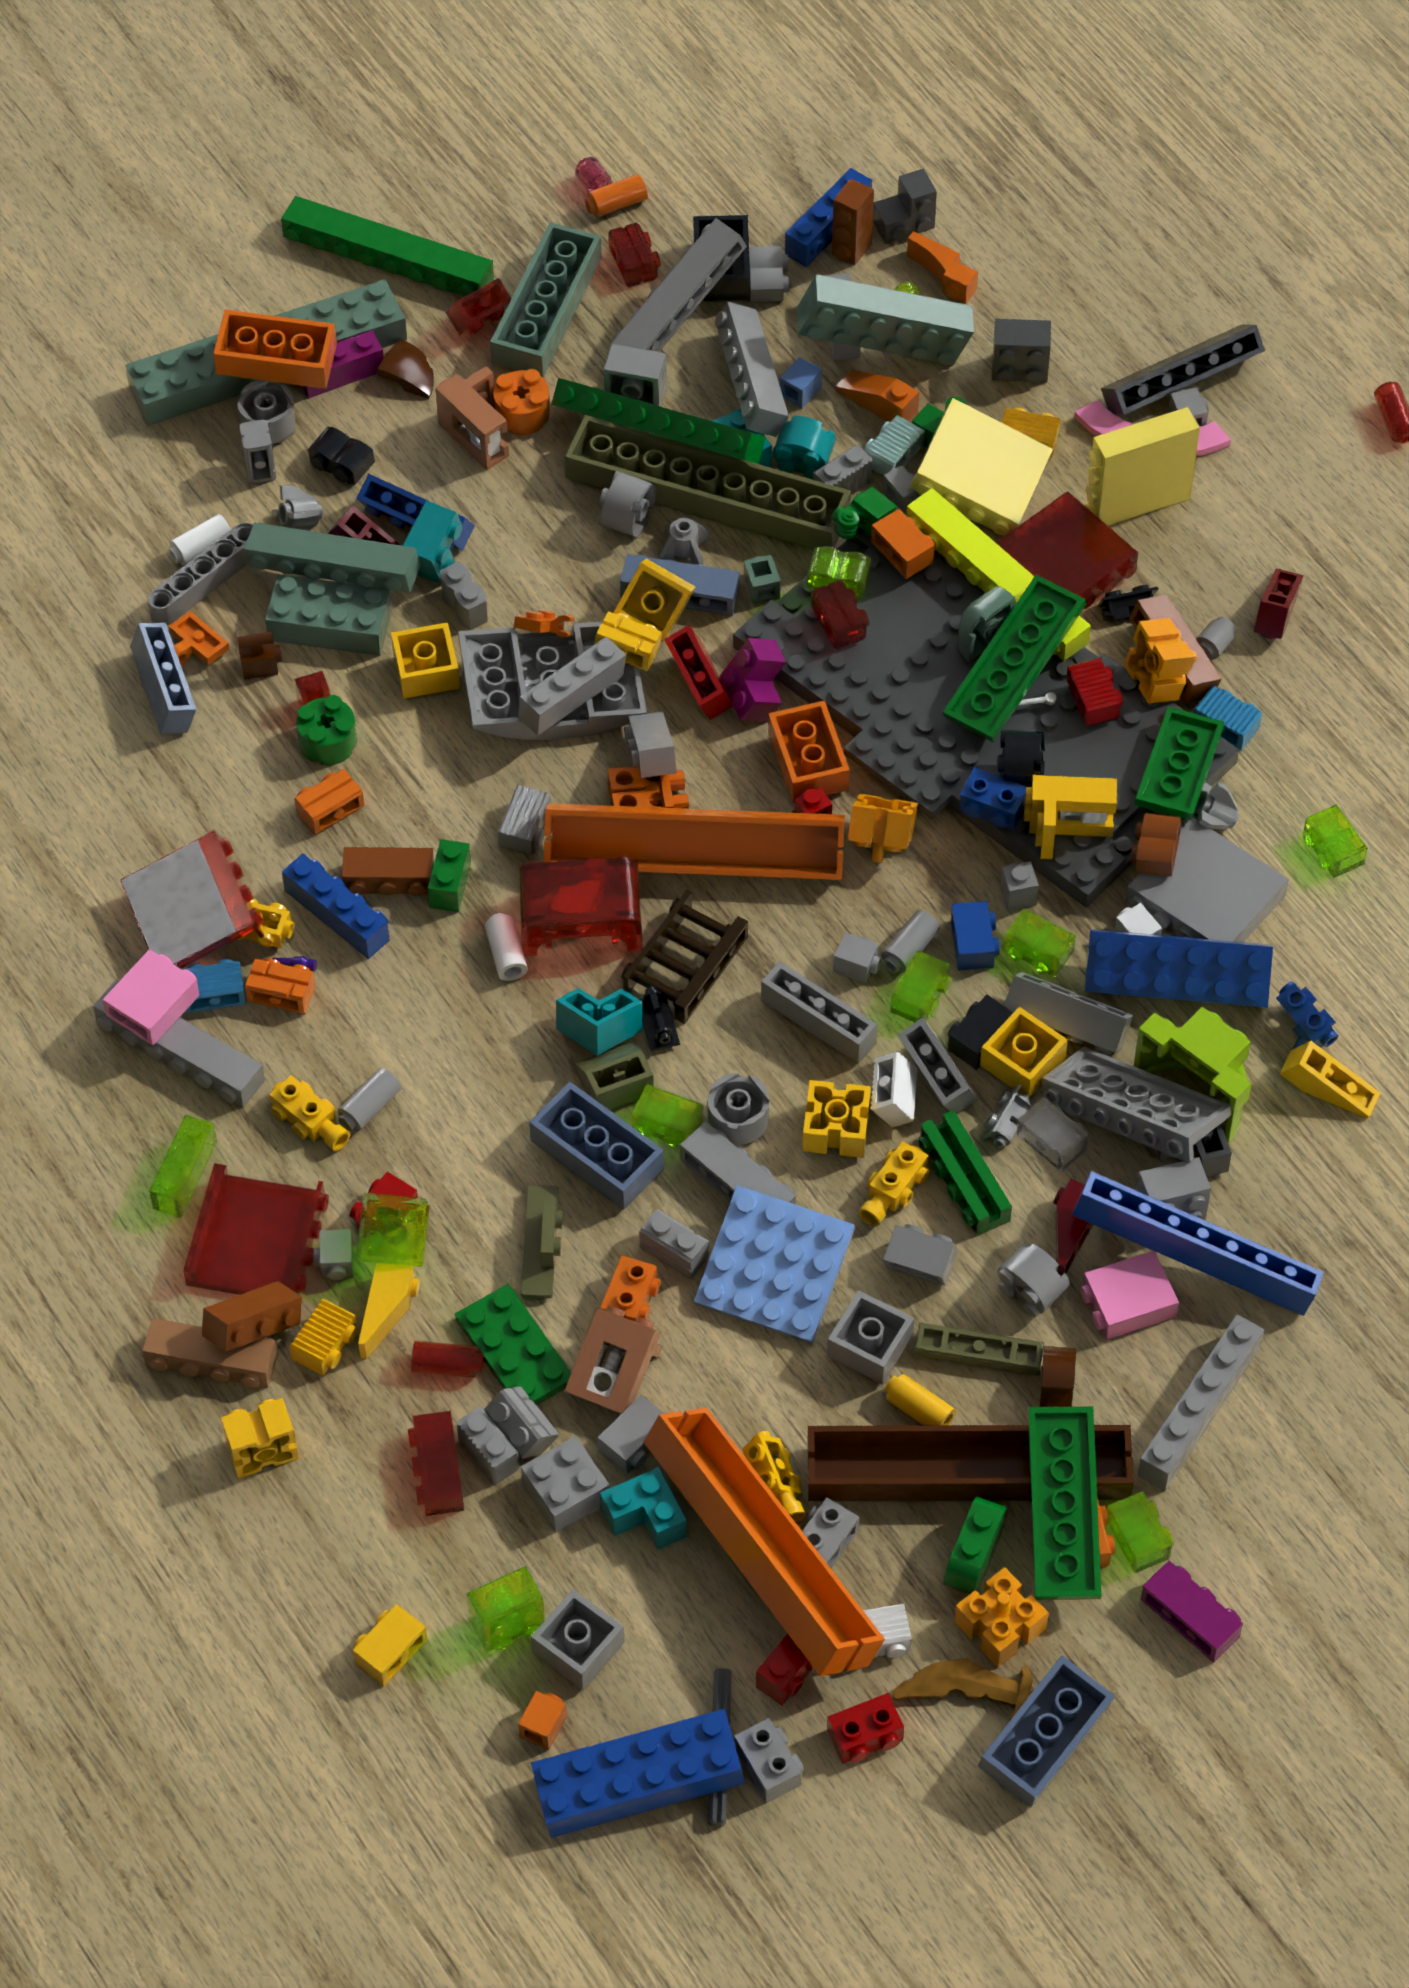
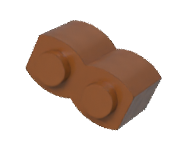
(1157, 844)

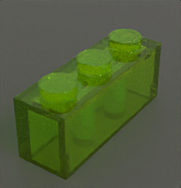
(183, 1166)

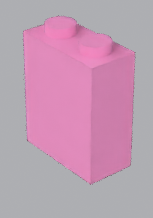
(151, 996)
(1129, 1295)

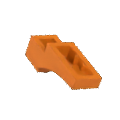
(944, 263)

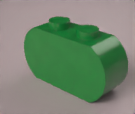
(975, 1545)

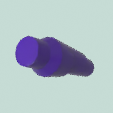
(309, 963)

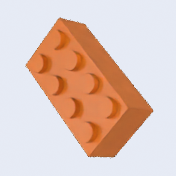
(275, 349)

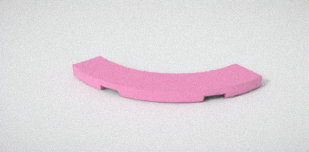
(1100, 420)

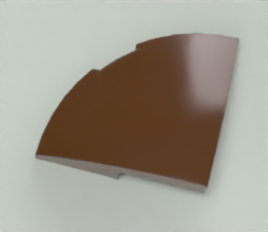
(408, 366)

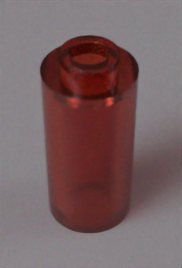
(1394, 410)
(446, 1359)

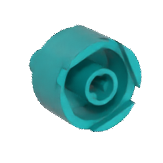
(803, 446)

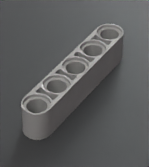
(200, 576)

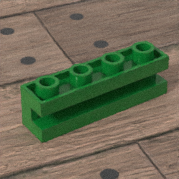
(965, 1173)

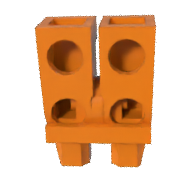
(629, 789)

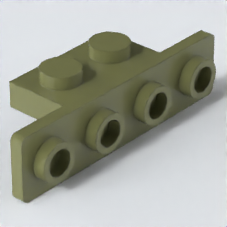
(541, 1241)

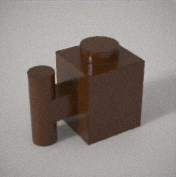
(259, 655)

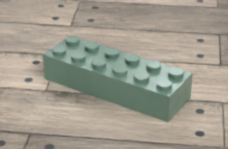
(546, 299)
(884, 320)

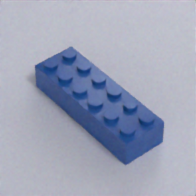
(1178, 968)
(637, 1773)

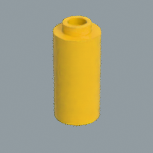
(918, 1401)

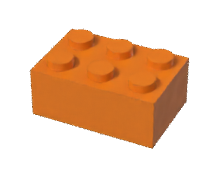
(808, 749)

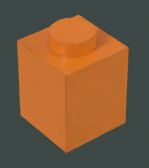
(542, 1719)

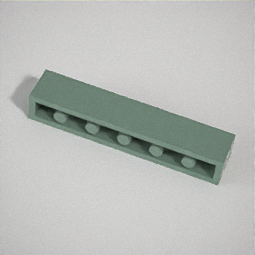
(332, 557)

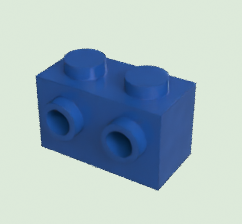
(993, 799)

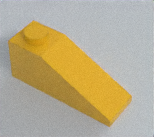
(1329, 1080)
(387, 1303)

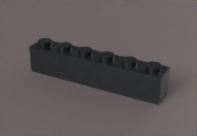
(1183, 369)

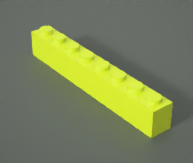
(981, 558)

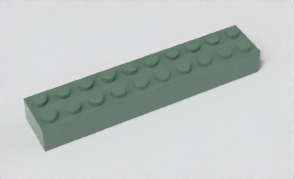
(187, 377)

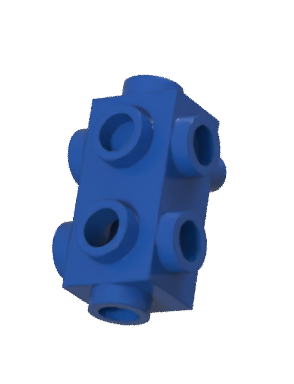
(1310, 1022)

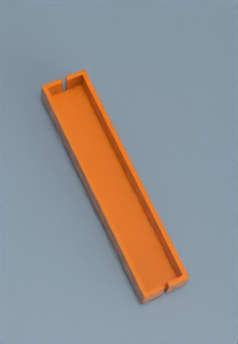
(699, 840)
(764, 1541)

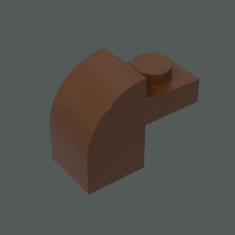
(1057, 1376)

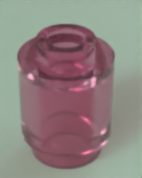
(592, 174)

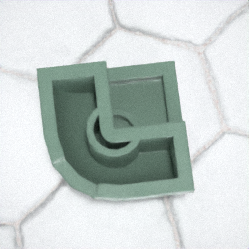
(982, 619)

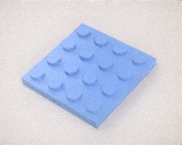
(774, 1264)

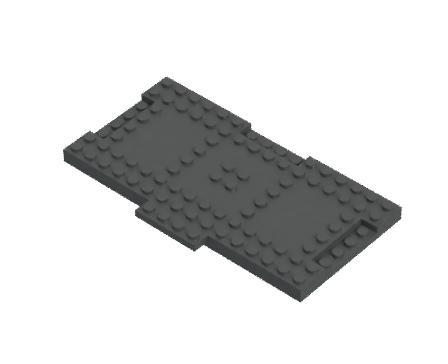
(905, 674)

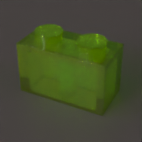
(1334, 841)
(1039, 943)
(921, 987)
(666, 1116)
(1140, 1532)

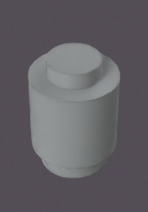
(1216, 637)

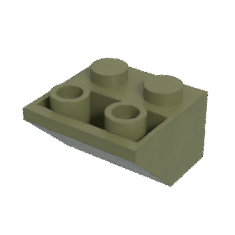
(615, 1075)

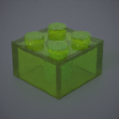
(393, 1229)
(506, 1609)

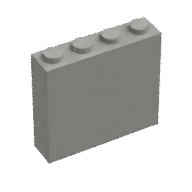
(1213, 889)

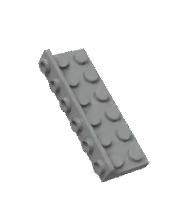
(1133, 1102)

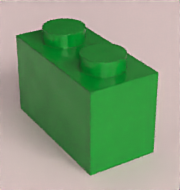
(449, 875)

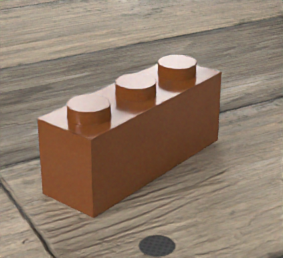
(852, 221)
(387, 870)
(251, 1316)

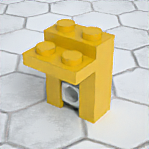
(1069, 808)

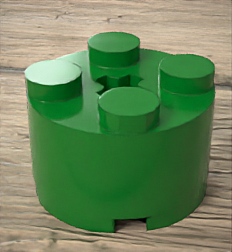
(326, 730)

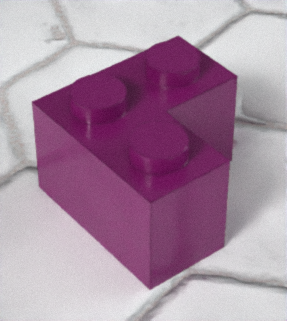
(750, 679)

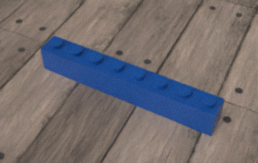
(1197, 1243)

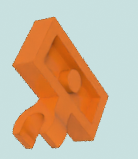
(543, 622)
(197, 638)

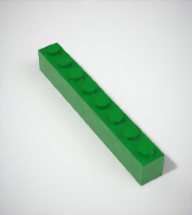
(385, 247)
(658, 420)

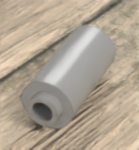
(912, 937)
(368, 1100)

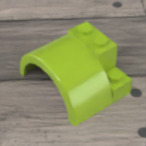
(1203, 1047)

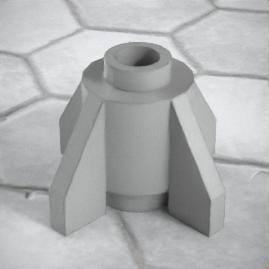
(299, 510)
(684, 540)
(1216, 808)

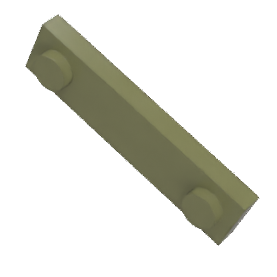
(979, 1348)

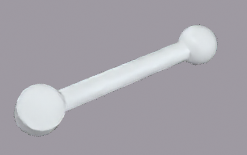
(1050, 699)

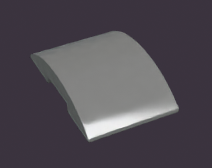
(507, 664)

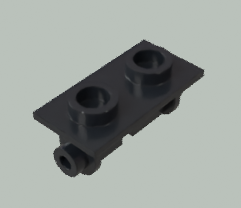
(1118, 604)
(658, 1021)

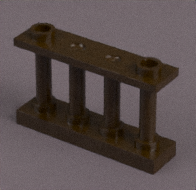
(701, 978)

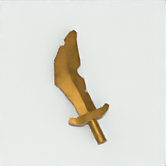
(970, 1680)

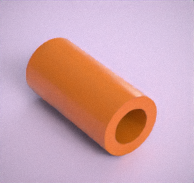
(616, 196)

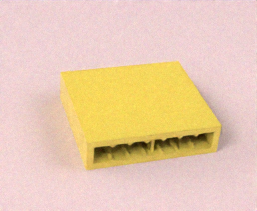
(982, 467)
(1142, 467)

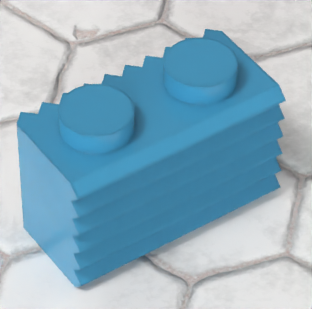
(1240, 718)
(218, 985)

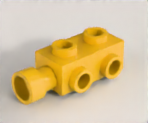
(276, 925)
(292, 1102)
(906, 1168)
(776, 1472)

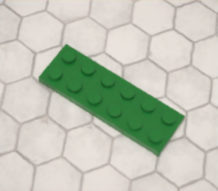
(1014, 658)
(1064, 1503)

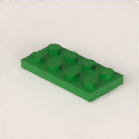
(1179, 763)
(514, 1345)

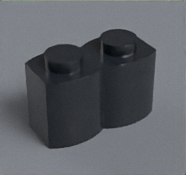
(341, 455)

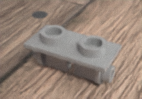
(998, 1124)

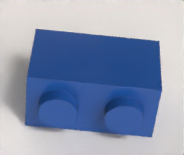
(973, 935)

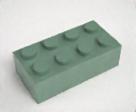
(329, 614)

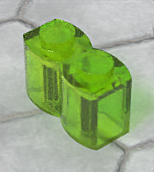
(832, 565)

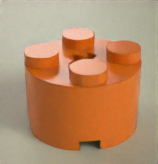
(522, 400)

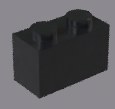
(975, 1029)

